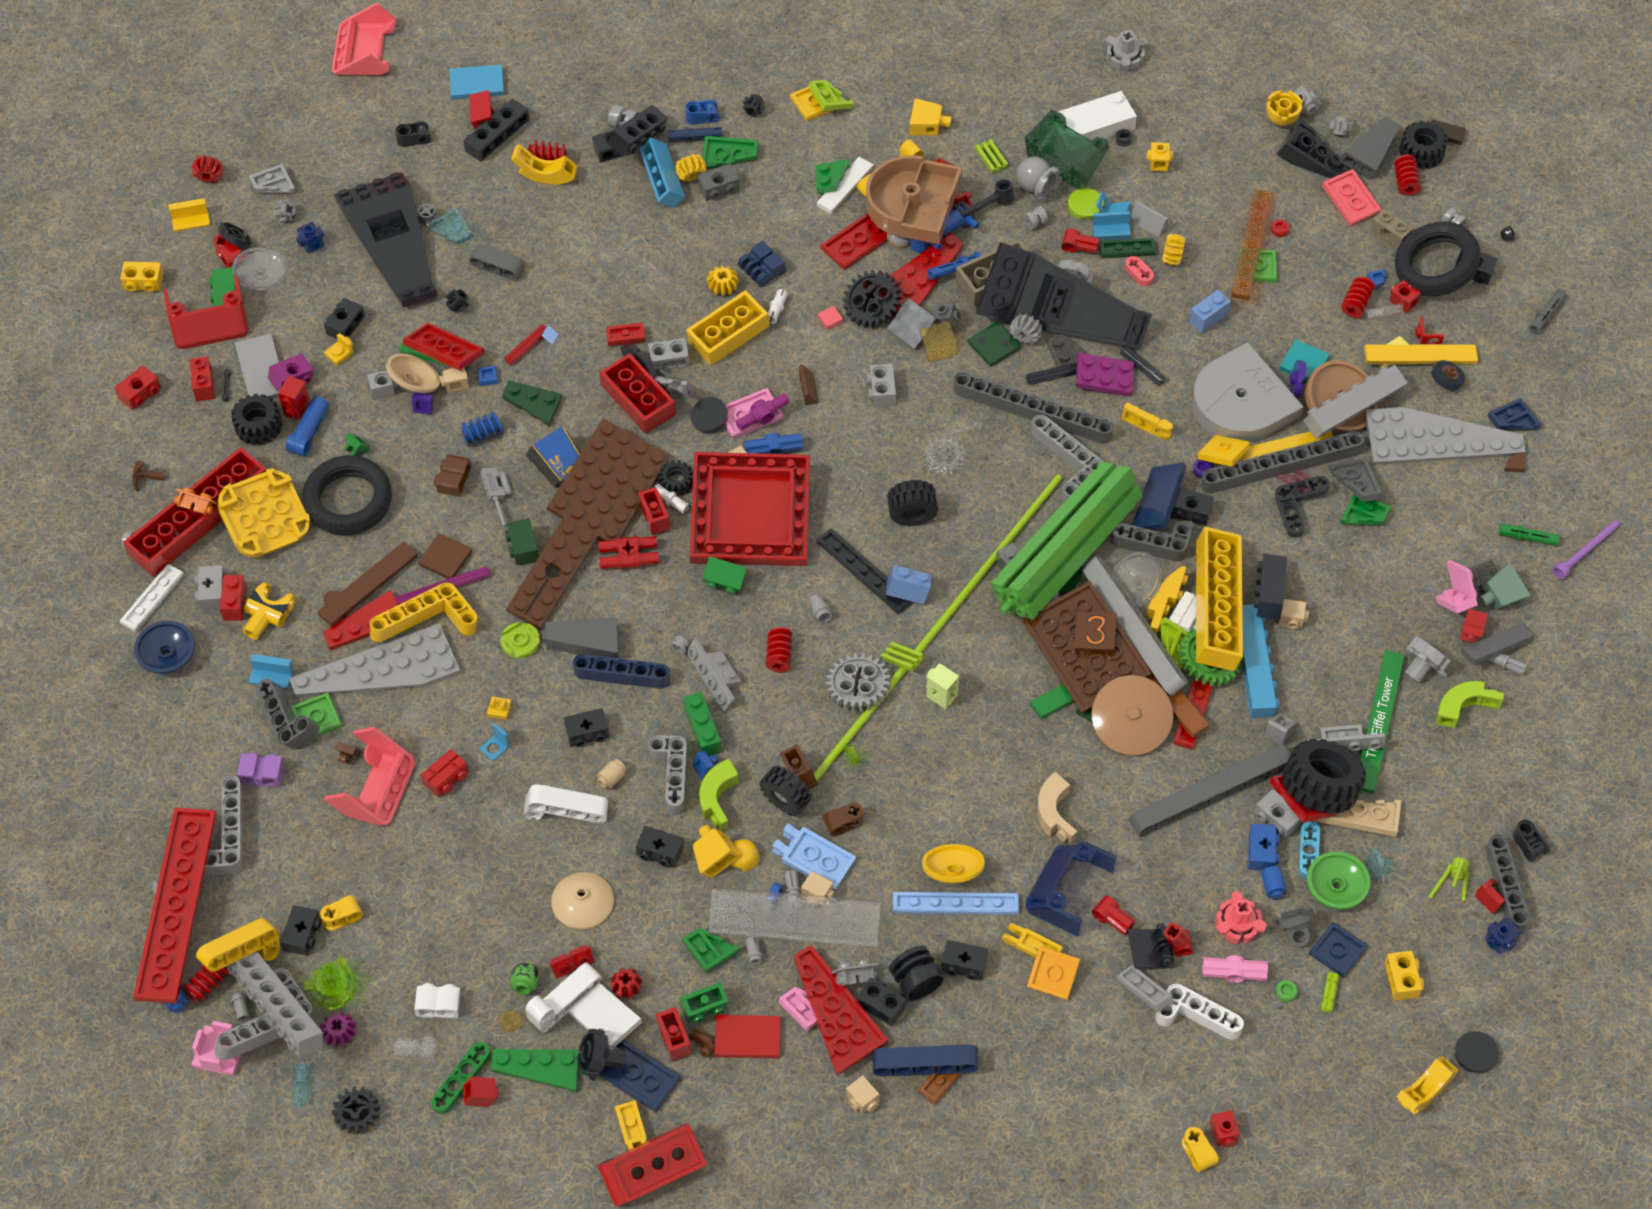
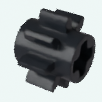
(753, 105)
(456, 300)

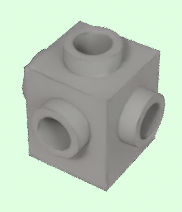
(1309, 99)

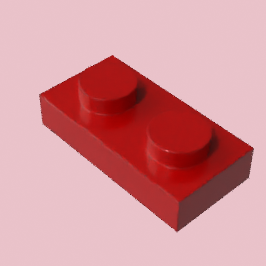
(625, 334)

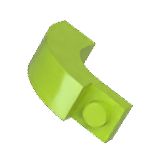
(1464, 695)
(713, 785)

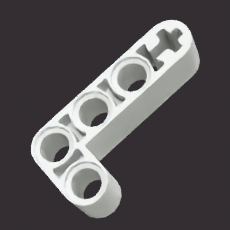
(564, 803)
(551, 1009)
(1200, 1015)

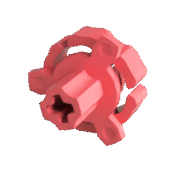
(1239, 918)

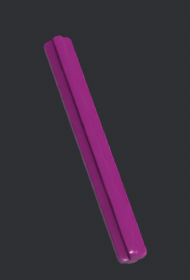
(457, 581)

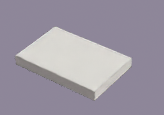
(605, 1011)

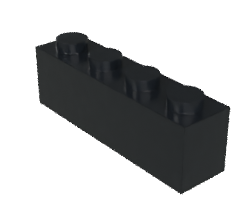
(1270, 591)

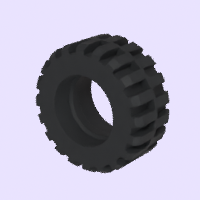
(1324, 776)

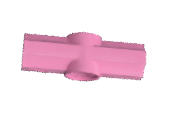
(1234, 969)

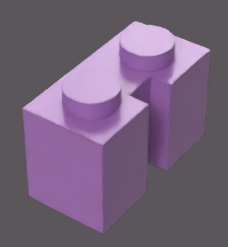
(260, 770)

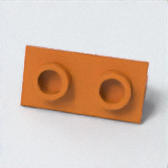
(202, 503)

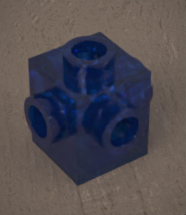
(310, 237)
(1502, 935)

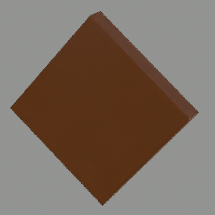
(445, 556)

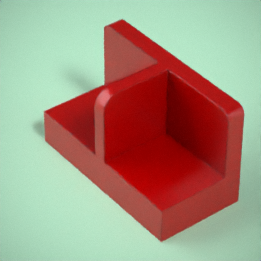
(480, 108)

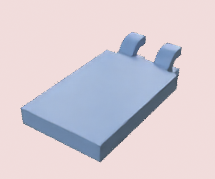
(814, 853)

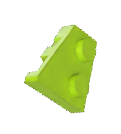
(828, 96)
(1171, 637)

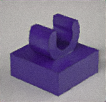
(422, 403)

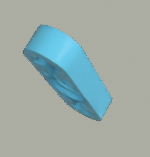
(1314, 842)

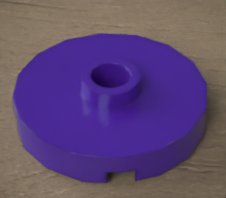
(1296, 378)

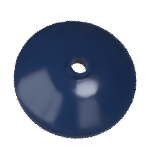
(160, 639)

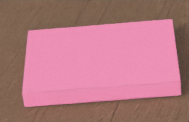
(742, 407)

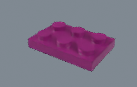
(1104, 374)

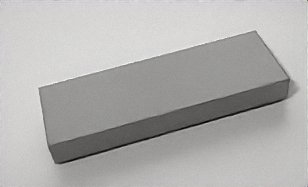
(1144, 988)

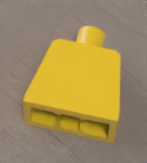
(927, 118)
(714, 851)

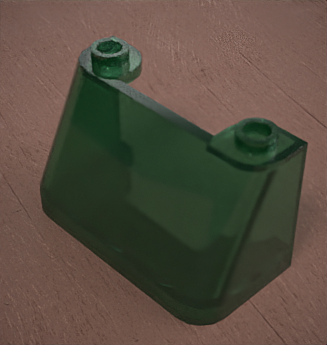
(1066, 149)

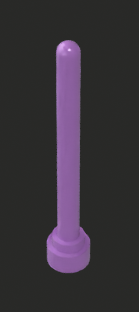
(1563, 569)

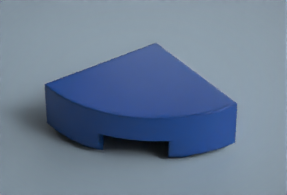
(1377, 277)

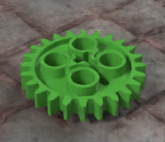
(1202, 671)

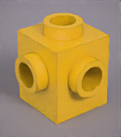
(1159, 156)

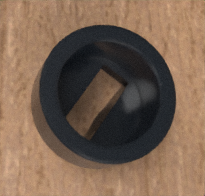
(1507, 234)

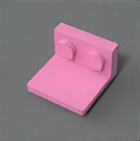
(1463, 593)

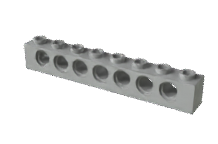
(277, 1004)

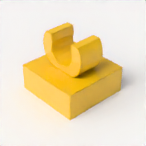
(499, 708)

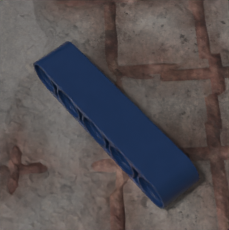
(614, 665)
(925, 1060)

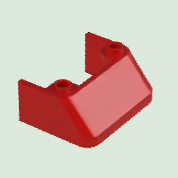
(208, 324)

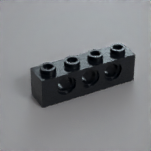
(496, 130)
(637, 130)

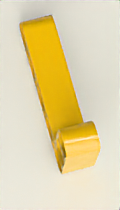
(422, 607)

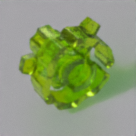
(331, 982)

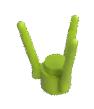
(1458, 870)

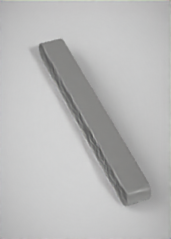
(1135, 625)

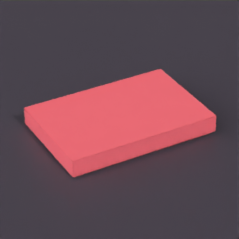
(1351, 197)

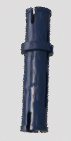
(693, 134)

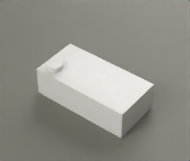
(1101, 116)

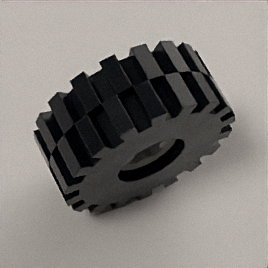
(785, 790)

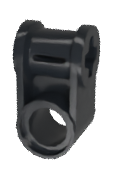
(411, 134)
(1532, 843)

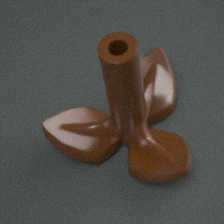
(138, 472)

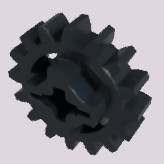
(346, 1108)

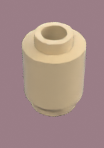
(611, 774)

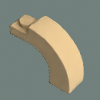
(1051, 793)

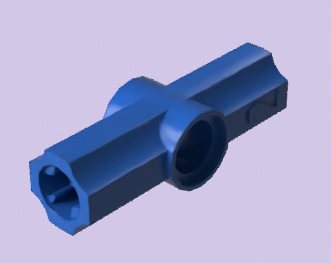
(775, 444)

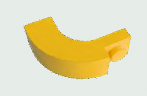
(543, 171)
(1428, 1085)

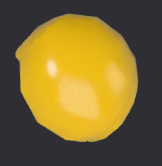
(749, 855)

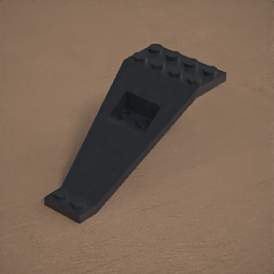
(390, 231)
(1029, 285)

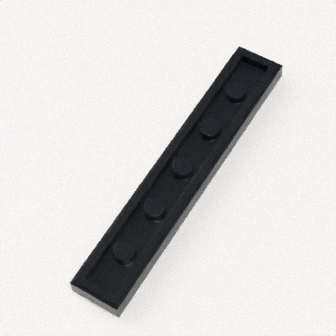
(860, 568)

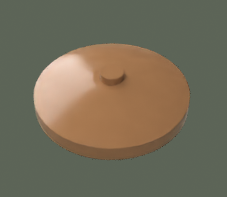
(1329, 381)
(1132, 715)

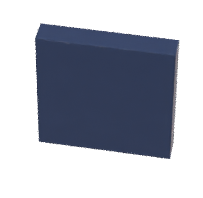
(1338, 949)

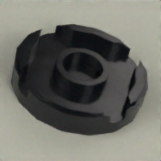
(234, 235)
(709, 415)
(1476, 1052)

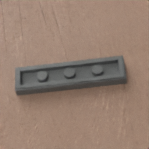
(1497, 644)

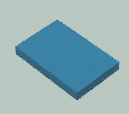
(475, 80)

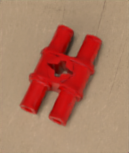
(634, 559)

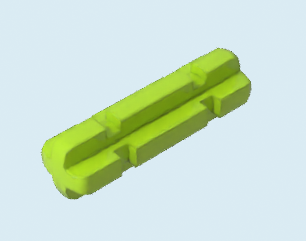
(1330, 992)

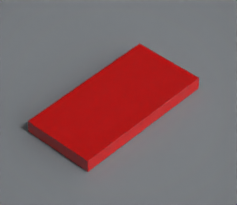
(854, 242)
(443, 346)

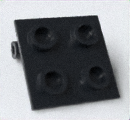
(1150, 948)

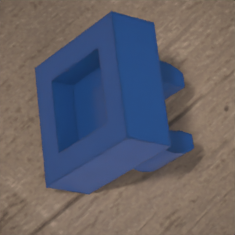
(703, 763)

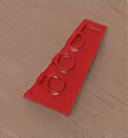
(358, 623)

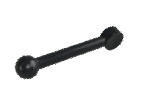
(227, 372)

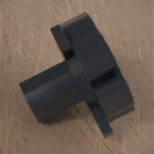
(598, 1053)

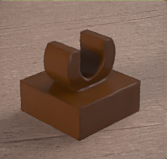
(346, 752)

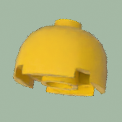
(1283, 108)

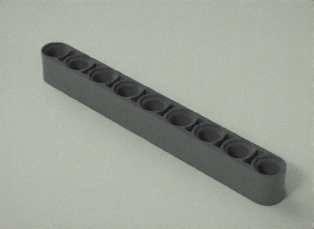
(1029, 406)
(1297, 457)
(1209, 790)

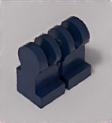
(762, 264)

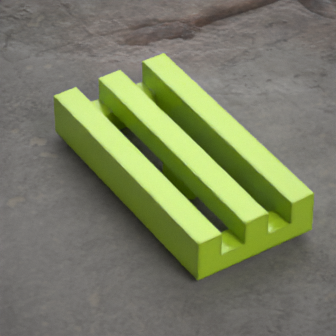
(979, 149)
(904, 654)

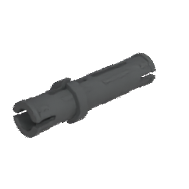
(1544, 316)

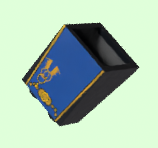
(554, 455)

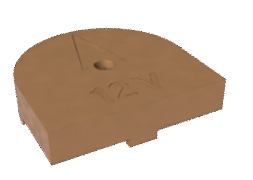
(912, 197)

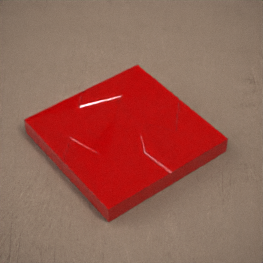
(750, 508)

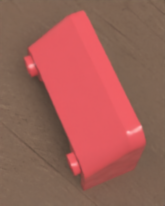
(385, 783)

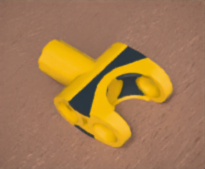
(266, 611)

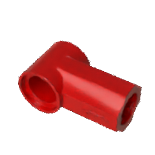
(1075, 241)
(1108, 911)
(1179, 939)

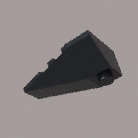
(1309, 152)

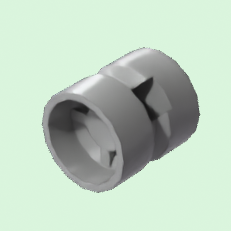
(619, 115)

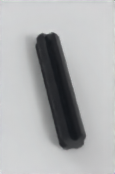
(1143, 365)
(1050, 374)

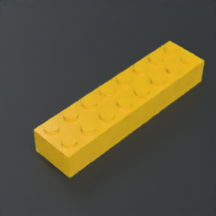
(1219, 599)

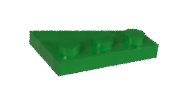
(725, 151)

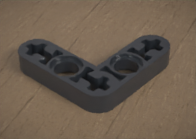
(1290, 501)

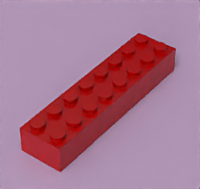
(179, 528)

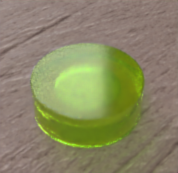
(851, 754)

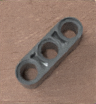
(497, 261)

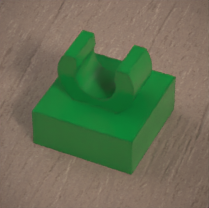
(357, 444)

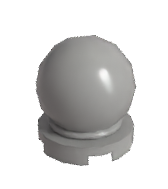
(1037, 176)

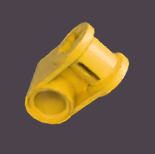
(342, 913)
(1200, 1152)

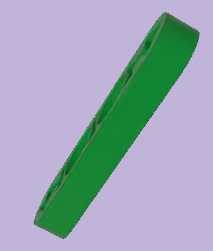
(458, 1076)

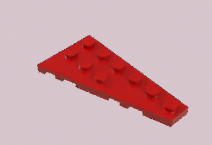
(914, 276)
(842, 1021)

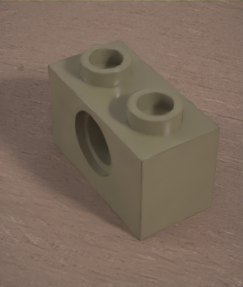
(1390, 228)

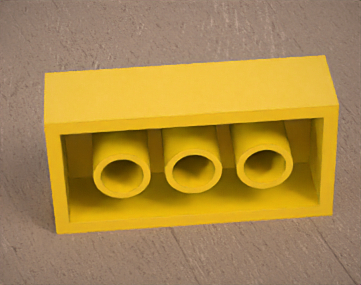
(728, 327)

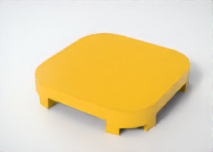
(263, 513)

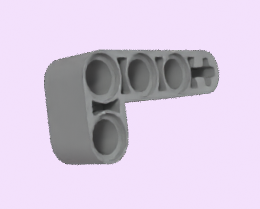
(674, 775)

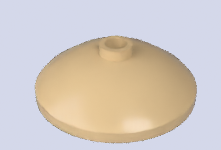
(412, 373)
(583, 911)

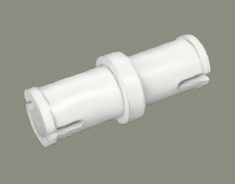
(777, 305)
(672, 499)

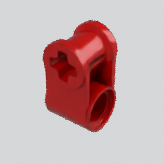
(225, 250)

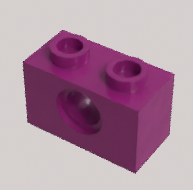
(295, 367)

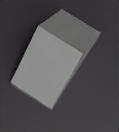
(1279, 728)

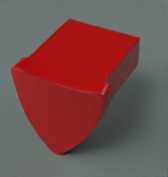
(1489, 896)

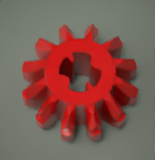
(207, 169)

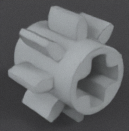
(1340, 125)
(284, 210)

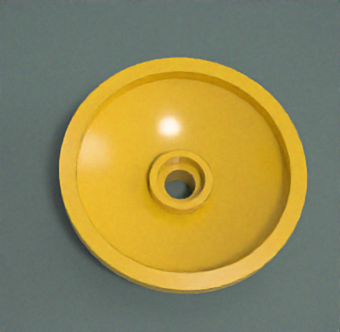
(953, 863)

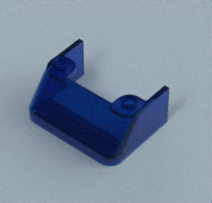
(1044, 898)

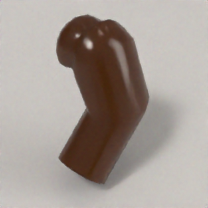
(705, 1040)

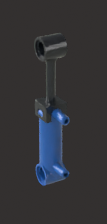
(963, 214)

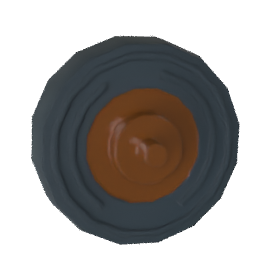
(1448, 375)

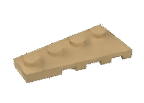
(1370, 817)

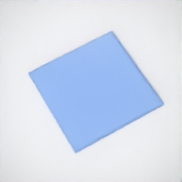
(550, 334)

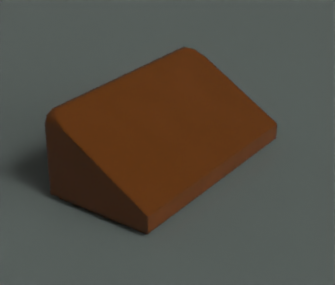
(808, 386)

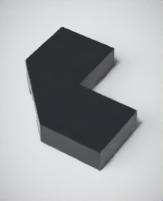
(645, 362)

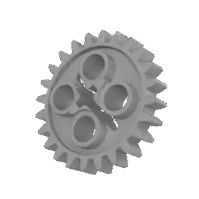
(841, 679)

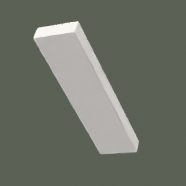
(858, 170)
(152, 598)

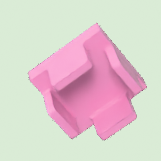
(204, 1050)

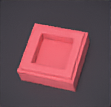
(830, 318)

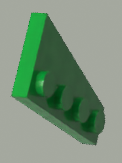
(545, 1066)

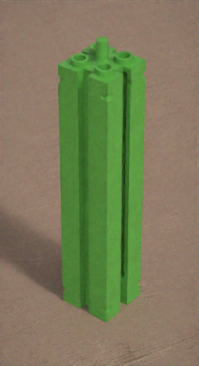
(1066, 540)

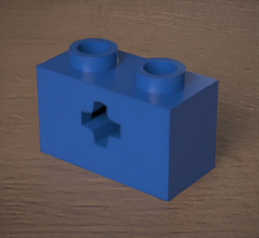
(1260, 837)

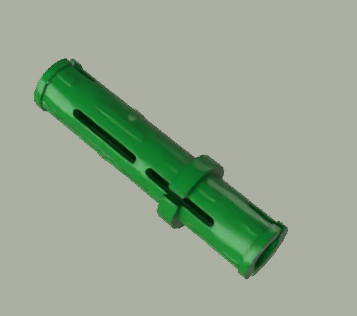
(1528, 534)

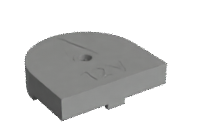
(1242, 397)

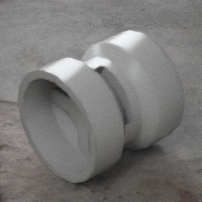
(1453, 216)
(1036, 217)

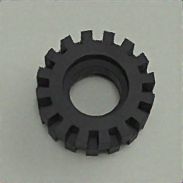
(676, 468)

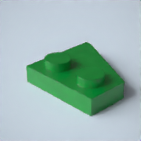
(830, 174)
(1365, 512)
(709, 949)

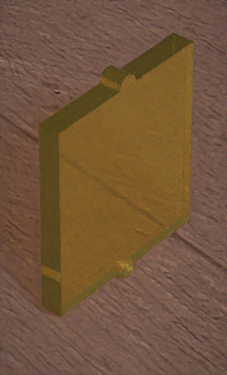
(938, 341)

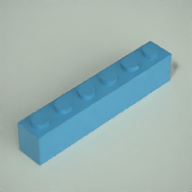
(1256, 666)

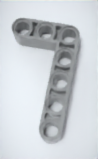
(1060, 442)
(229, 833)
(257, 1030)

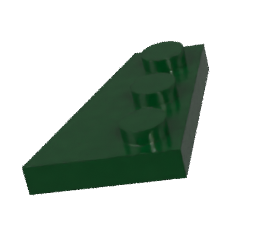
(534, 400)

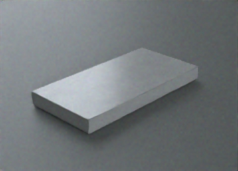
(255, 359)

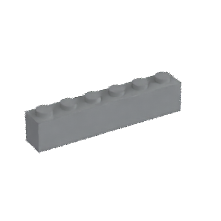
(1354, 401)

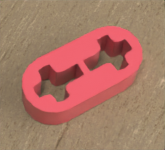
(1142, 269)

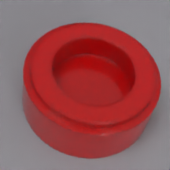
(1280, 228)

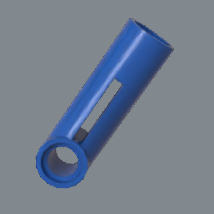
(300, 441)

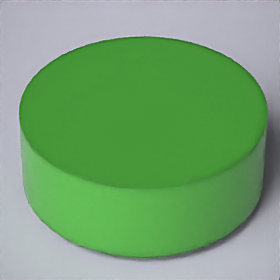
(1286, 991)

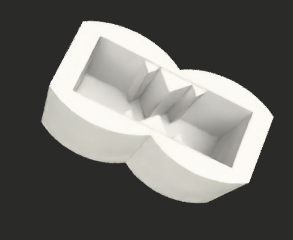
(437, 1001)

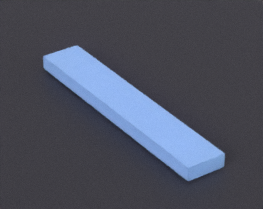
(955, 903)

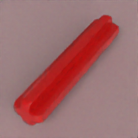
(525, 345)

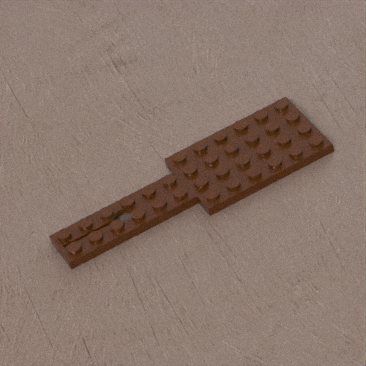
(594, 504)

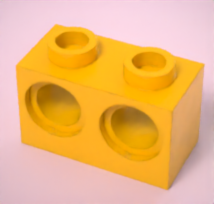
(142, 276)
(1399, 975)

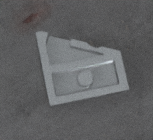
(272, 181)

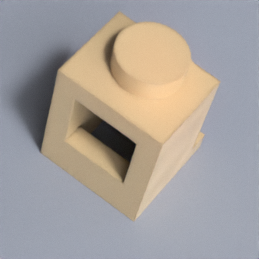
(454, 380)

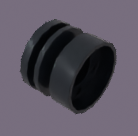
(916, 973)

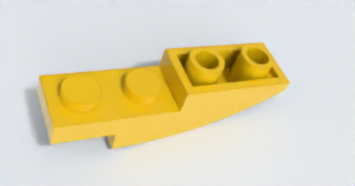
(1167, 596)

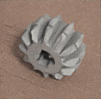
(1026, 329)

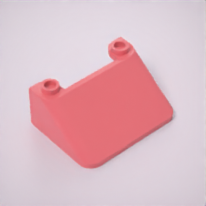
(361, 42)

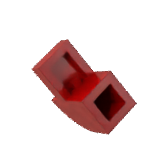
(1473, 626)

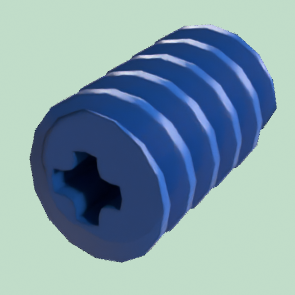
(481, 428)

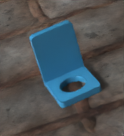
(1111, 207)
(500, 738)

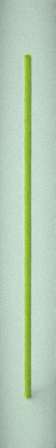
(940, 623)

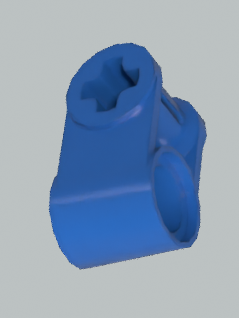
(699, 112)

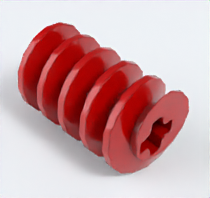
(547, 152)
(1407, 175)
(1358, 297)
(779, 649)
(203, 982)

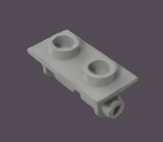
(848, 973)

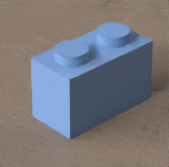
(1209, 311)
(908, 584)

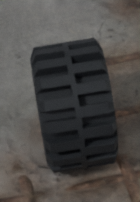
(1426, 134)
(261, 430)
(912, 502)

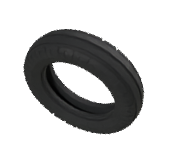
(1431, 234)
(349, 523)

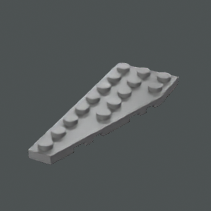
(1418, 436)
(400, 663)

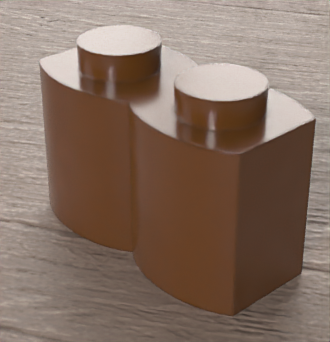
(452, 475)

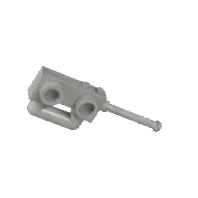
(494, 492)

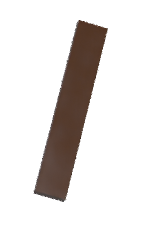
(367, 584)

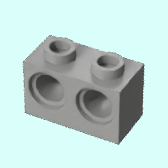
(665, 355)
(882, 385)

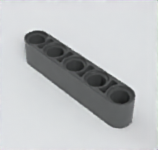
(1507, 874)

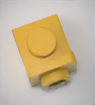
(340, 350)

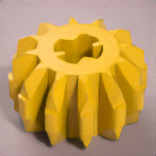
(690, 167)
(1173, 249)
(722, 280)

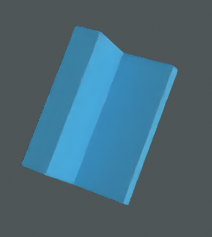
(1111, 225)
(271, 668)

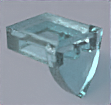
(1378, 866)

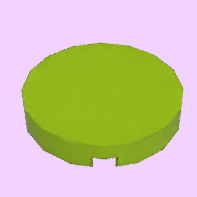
(1083, 203)
(520, 640)

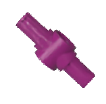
(762, 412)

